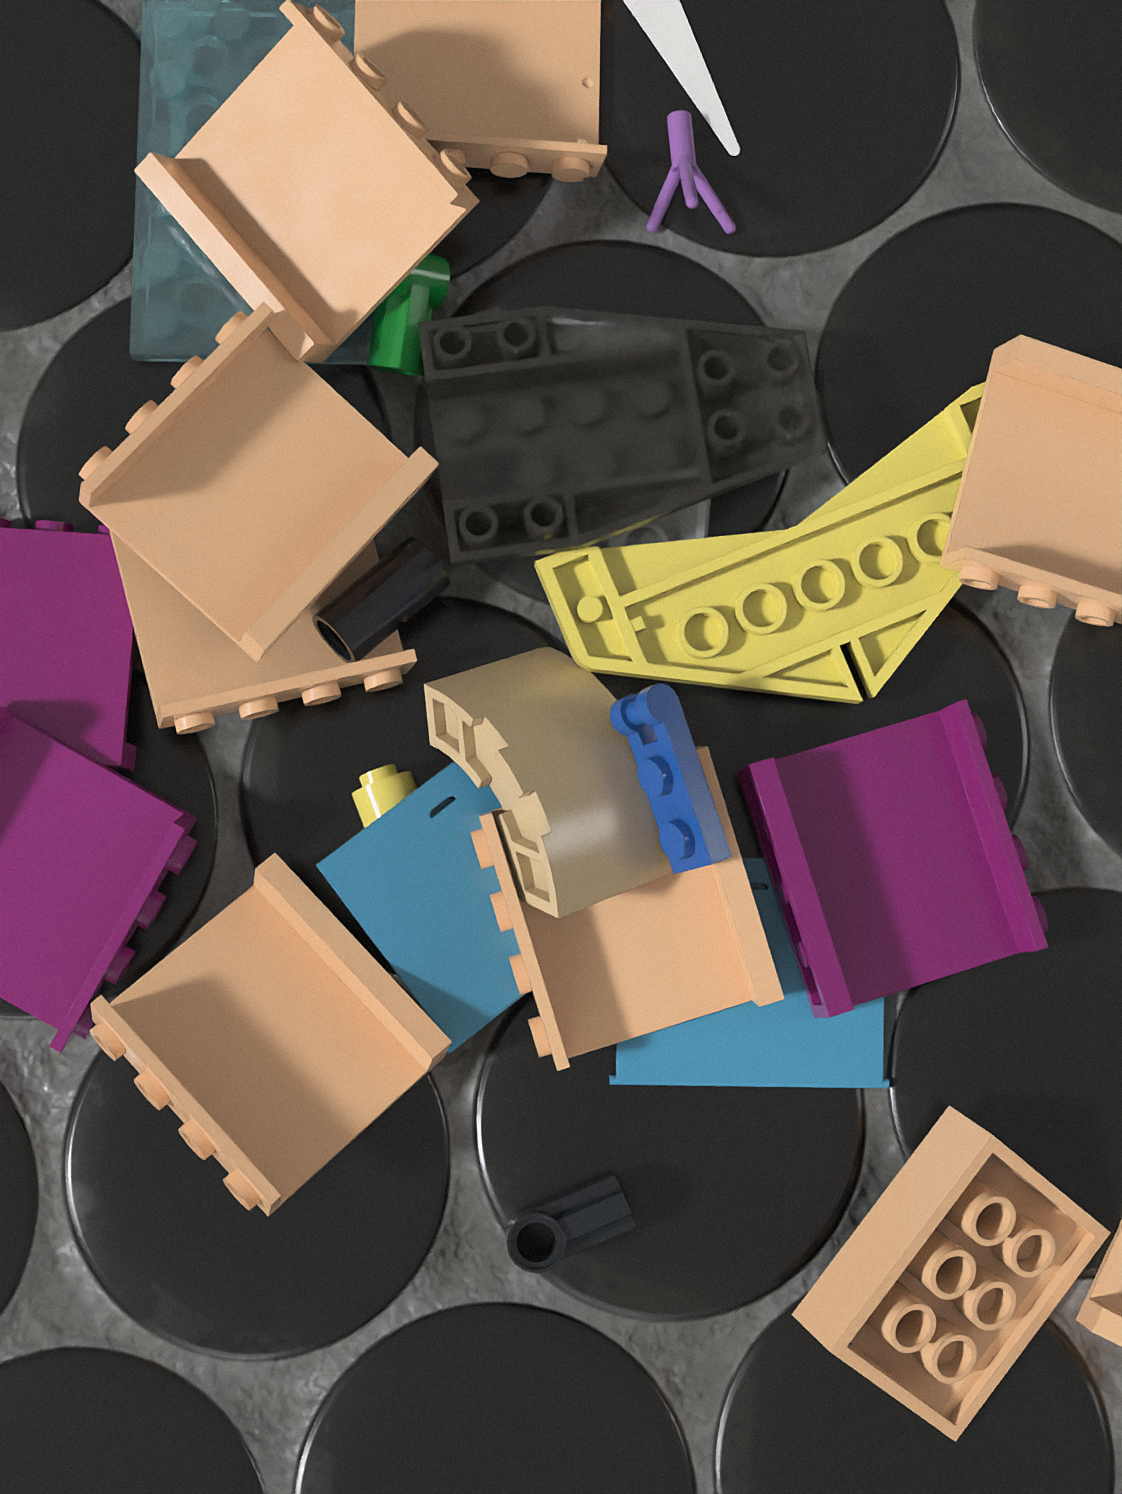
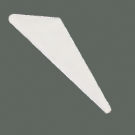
(673, 38)

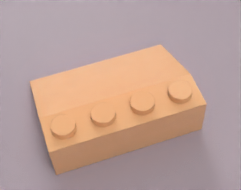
(950, 1273)

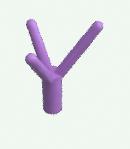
(692, 179)

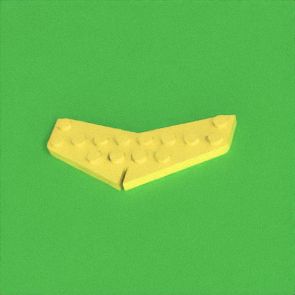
(781, 602)

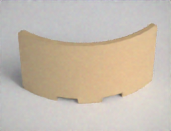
(560, 771)

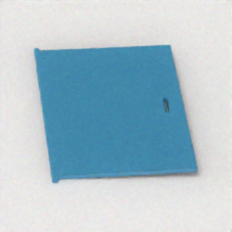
(428, 902)
(766, 1043)

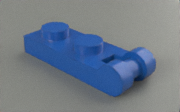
(671, 777)

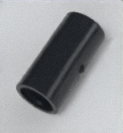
(380, 599)

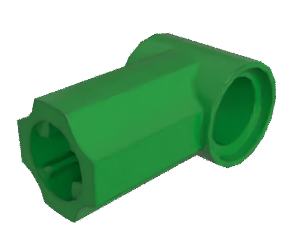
(395, 330)

